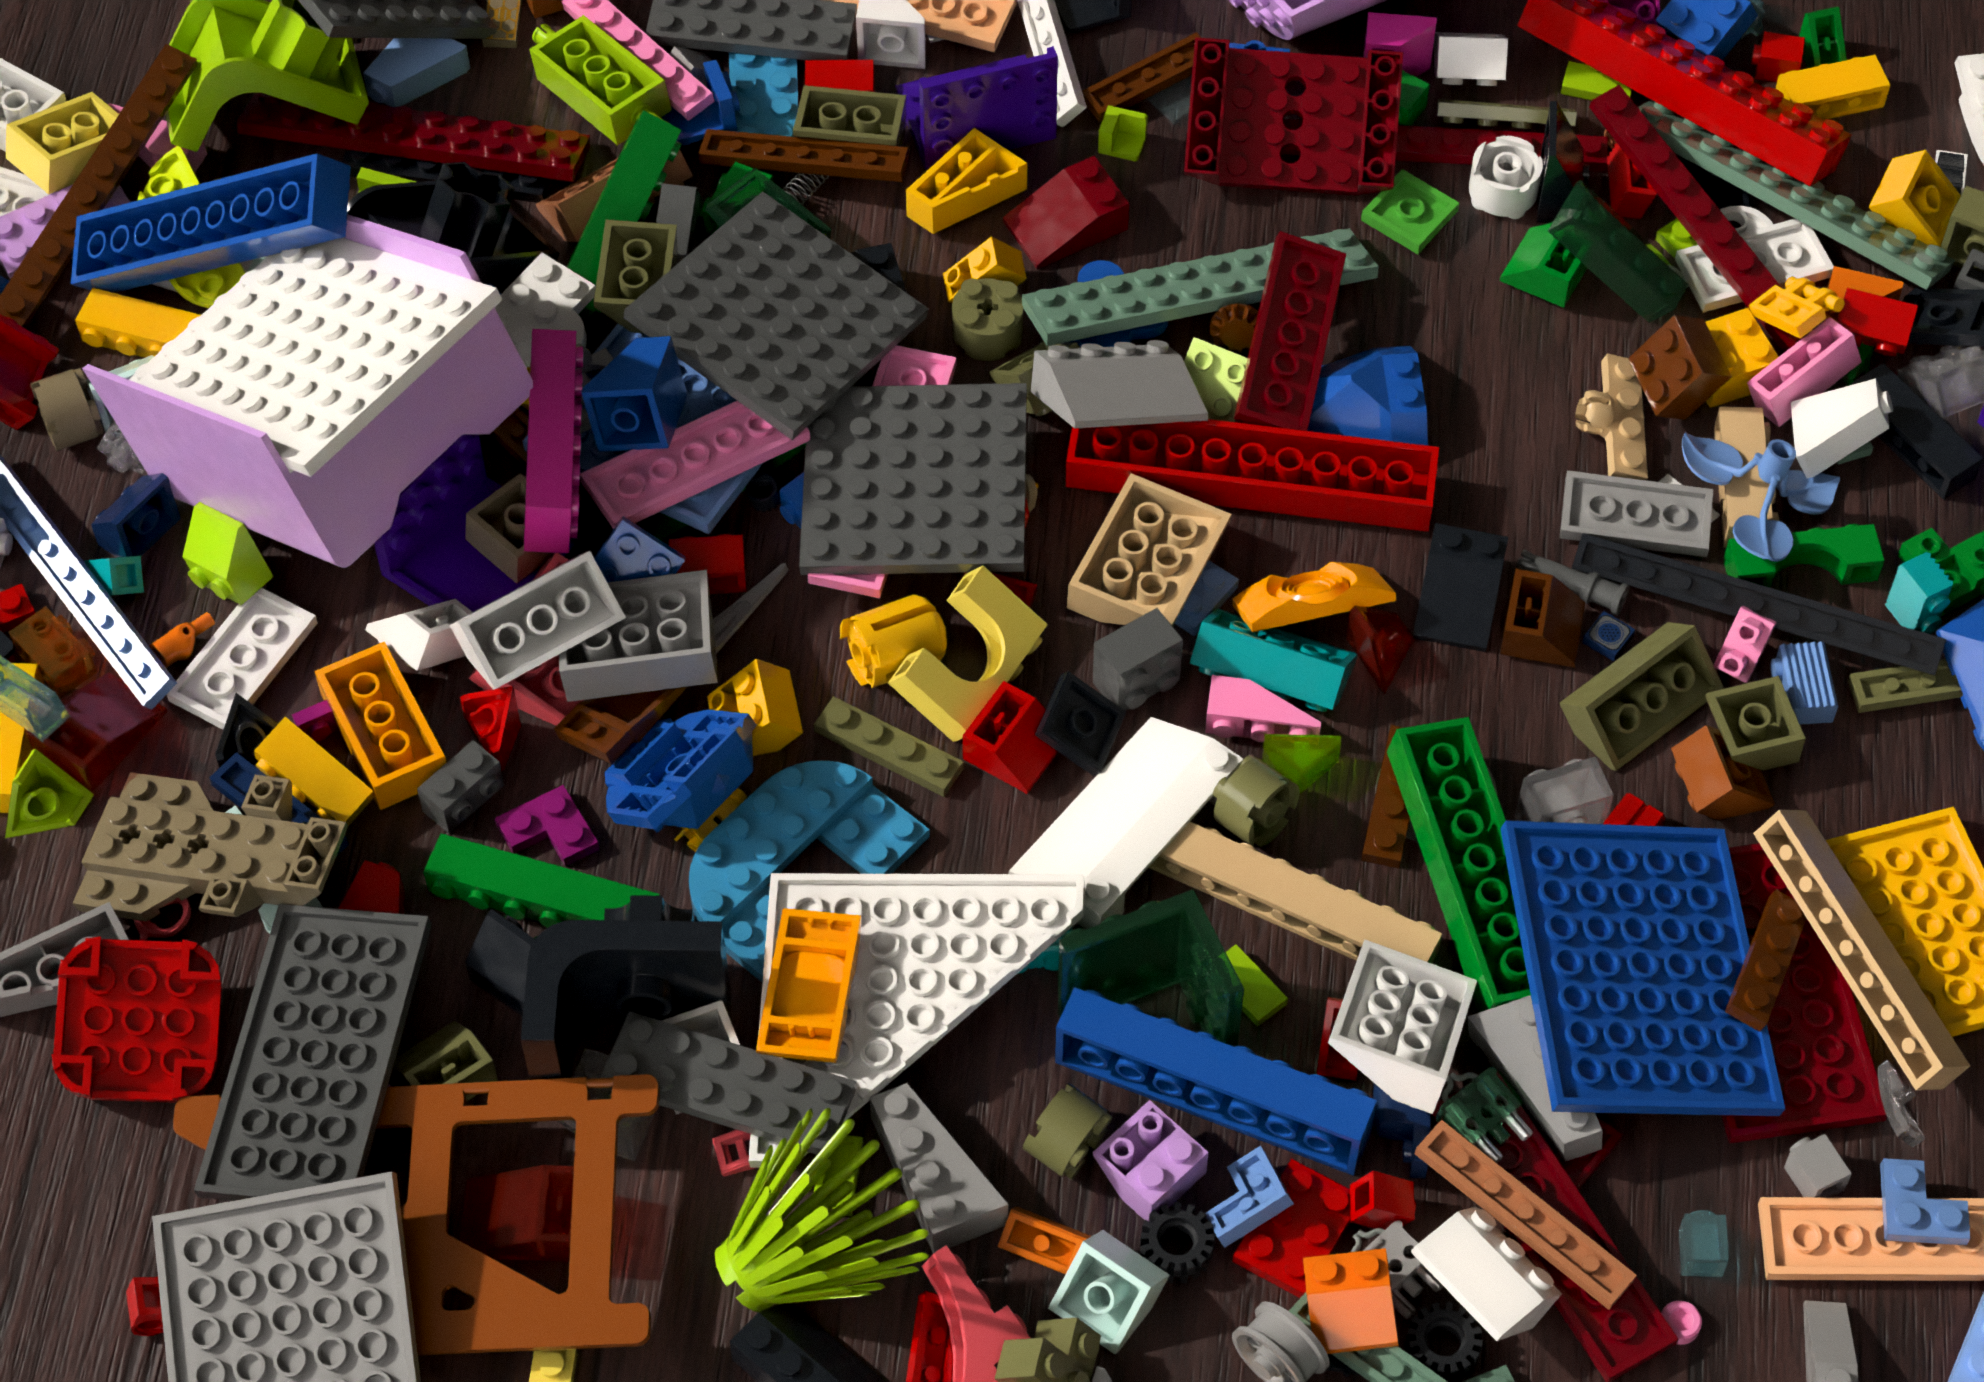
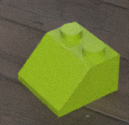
(223, 556)

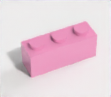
(1804, 370)

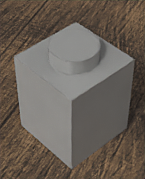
(1817, 1168)

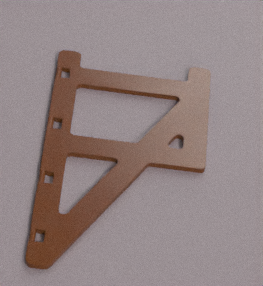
(508, 1307)

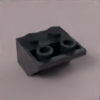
(500, 959)

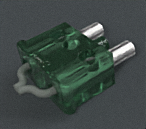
(1481, 1098)

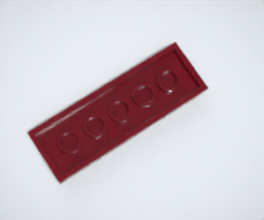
(1290, 334)

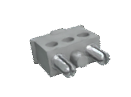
(1398, 1246)

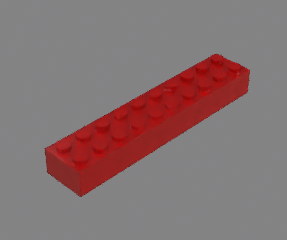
(1691, 84)
(1264, 469)

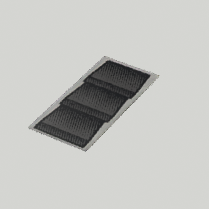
(1954, 167)

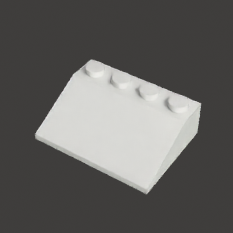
(1402, 1023)

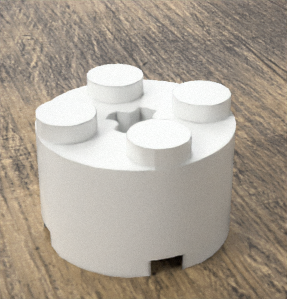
(1505, 177)

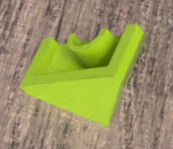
(44, 798)

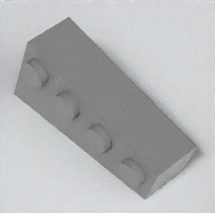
(31, 967)
(1513, 1047)
(951, 1190)

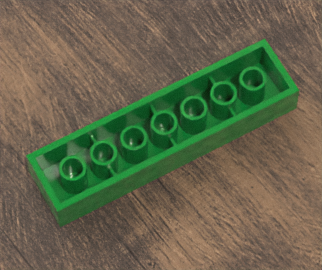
(1463, 849)

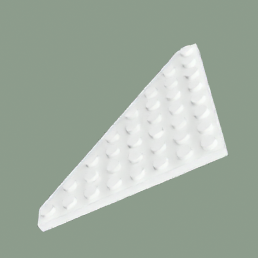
(924, 957)

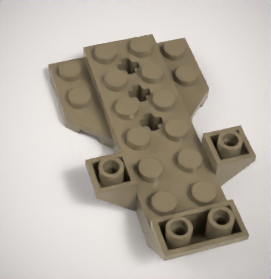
(170, 843)

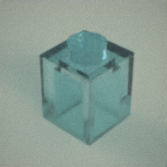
(1703, 1244)

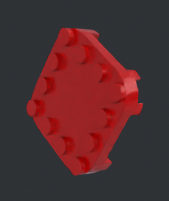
(137, 1020)

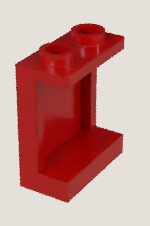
(21, 363)

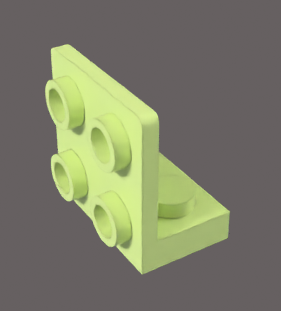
(1217, 377)

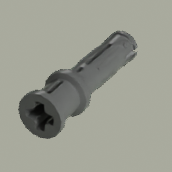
(1588, 586)

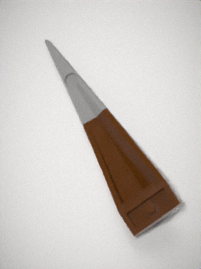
(614, 722)

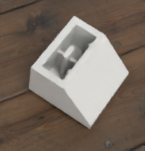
(422, 635)

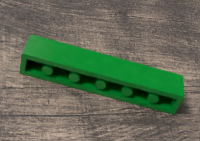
(626, 191)
(520, 884)

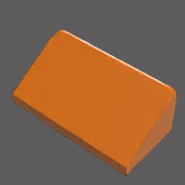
(1041, 1239)

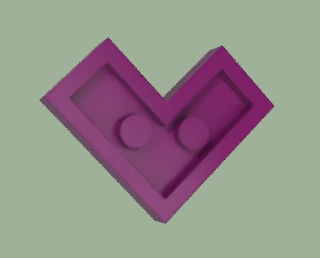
(549, 817)

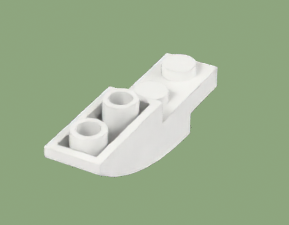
(1971, 79)

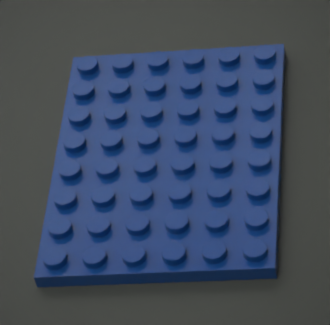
(1632, 969)

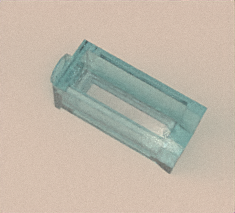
(29, 701)

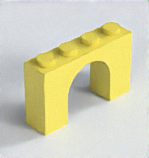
(1009, 634)

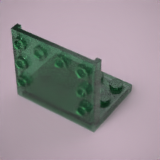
(1152, 951)

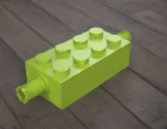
(598, 77)

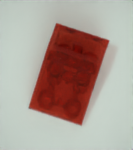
(100, 732)
(520, 1214)

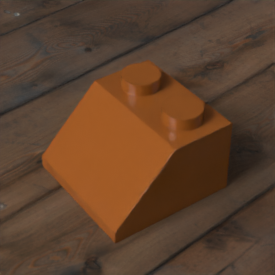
(1715, 781)

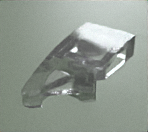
(1894, 1096)

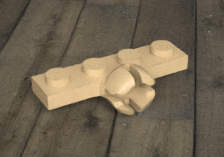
(1617, 418)

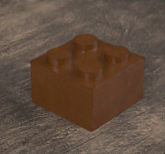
(1679, 367)

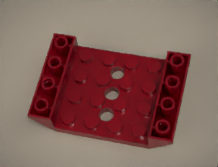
(1345, 113)

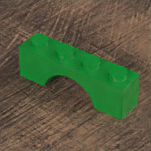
(1846, 552)

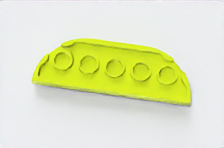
(202, 288)

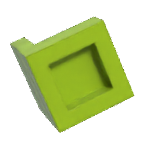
(1122, 133)

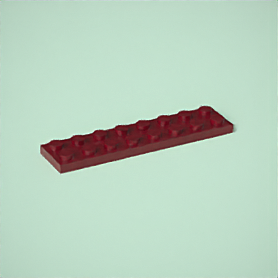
(1634, 1325)

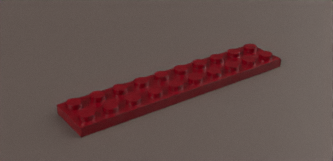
(423, 137)

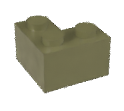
(1058, 1353)

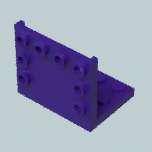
(1003, 99)
(427, 541)

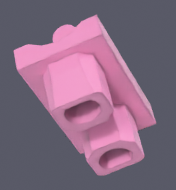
(1744, 644)

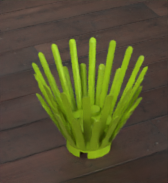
(779, 1260)

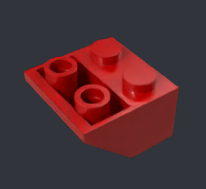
(1005, 739)

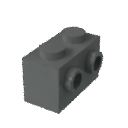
(460, 786)

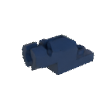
(1401, 1122)

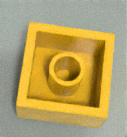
(1743, 350)

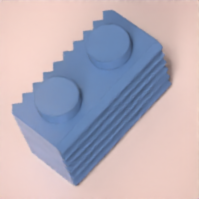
(1806, 681)

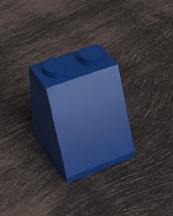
(637, 397)

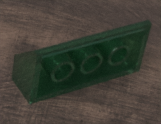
(1618, 254)

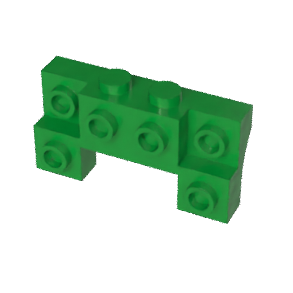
(1962, 563)

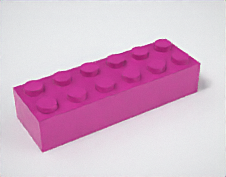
(553, 441)

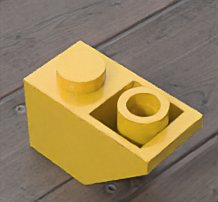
(989, 260)

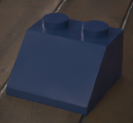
(137, 517)

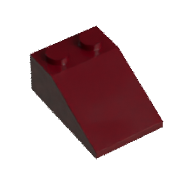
(1069, 213)

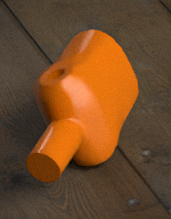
(180, 641)

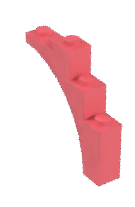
(974, 1328)

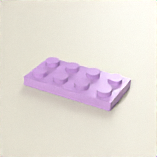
(24, 225)

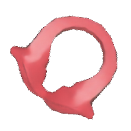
(150, 930)

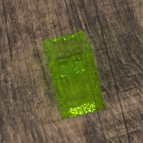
(1301, 756)

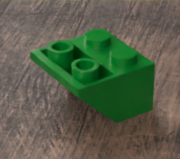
(1544, 267)

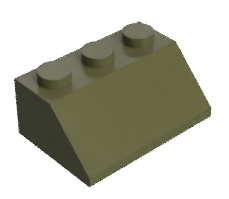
(851, 116)
(630, 263)

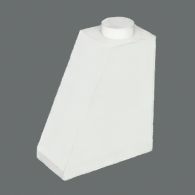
(1838, 423)

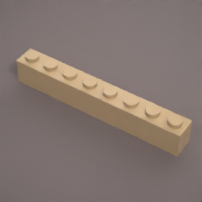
(1290, 896)
(1861, 950)

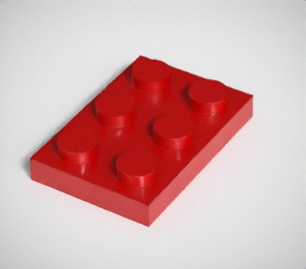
(1300, 1231)

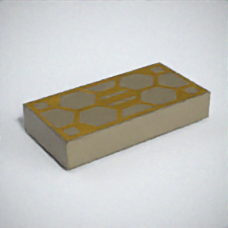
(507, 17)

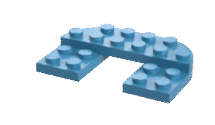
(774, 827)

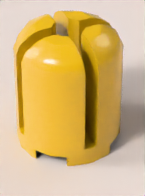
(889, 633)

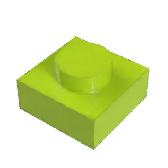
(1674, 237)

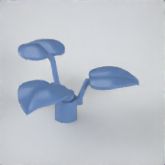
(1764, 538)

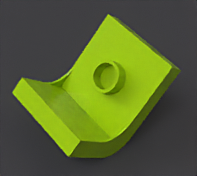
(265, 51)

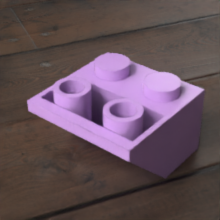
(1151, 1160)

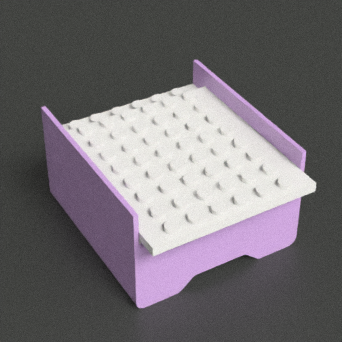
(323, 387)

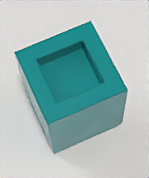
(118, 574)

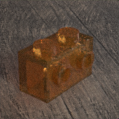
(55, 650)

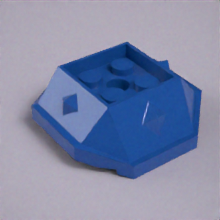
(681, 770)

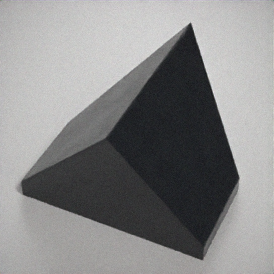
(243, 731)

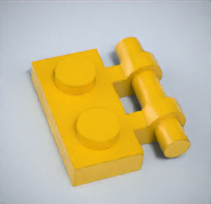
(1797, 307)

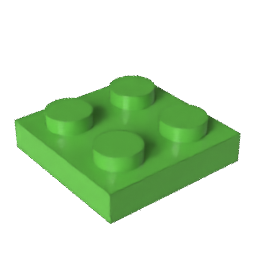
(1410, 212)

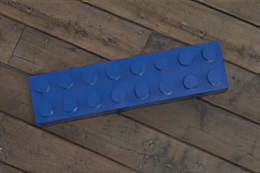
(1214, 1080)

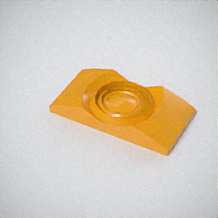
(1311, 595)
(810, 985)

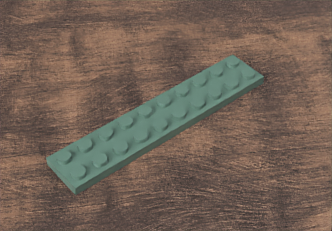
(1813, 205)
(1172, 290)

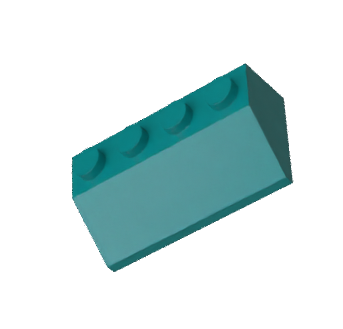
(1273, 659)

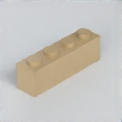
(1744, 495)

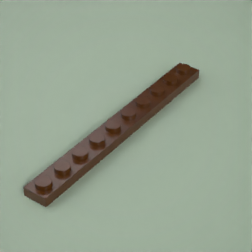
(96, 183)

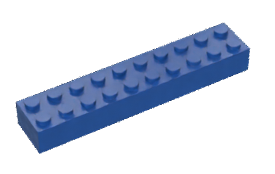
(212, 224)

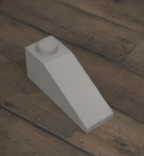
(1828, 1343)

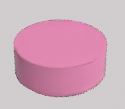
(1683, 1320)

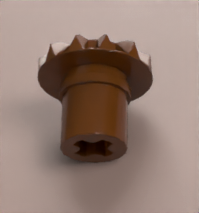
(1234, 326)

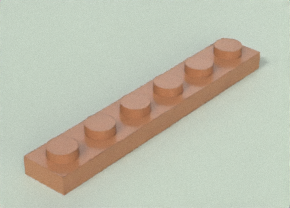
(1525, 1214)

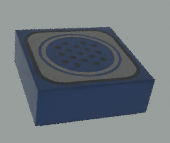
(1608, 636)

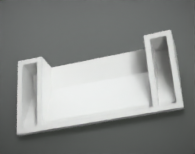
(1130, 814)

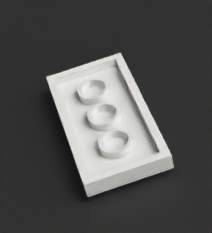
(242, 656)

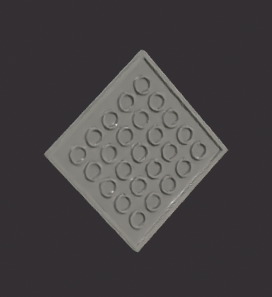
(289, 1287)

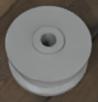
(1280, 1346)

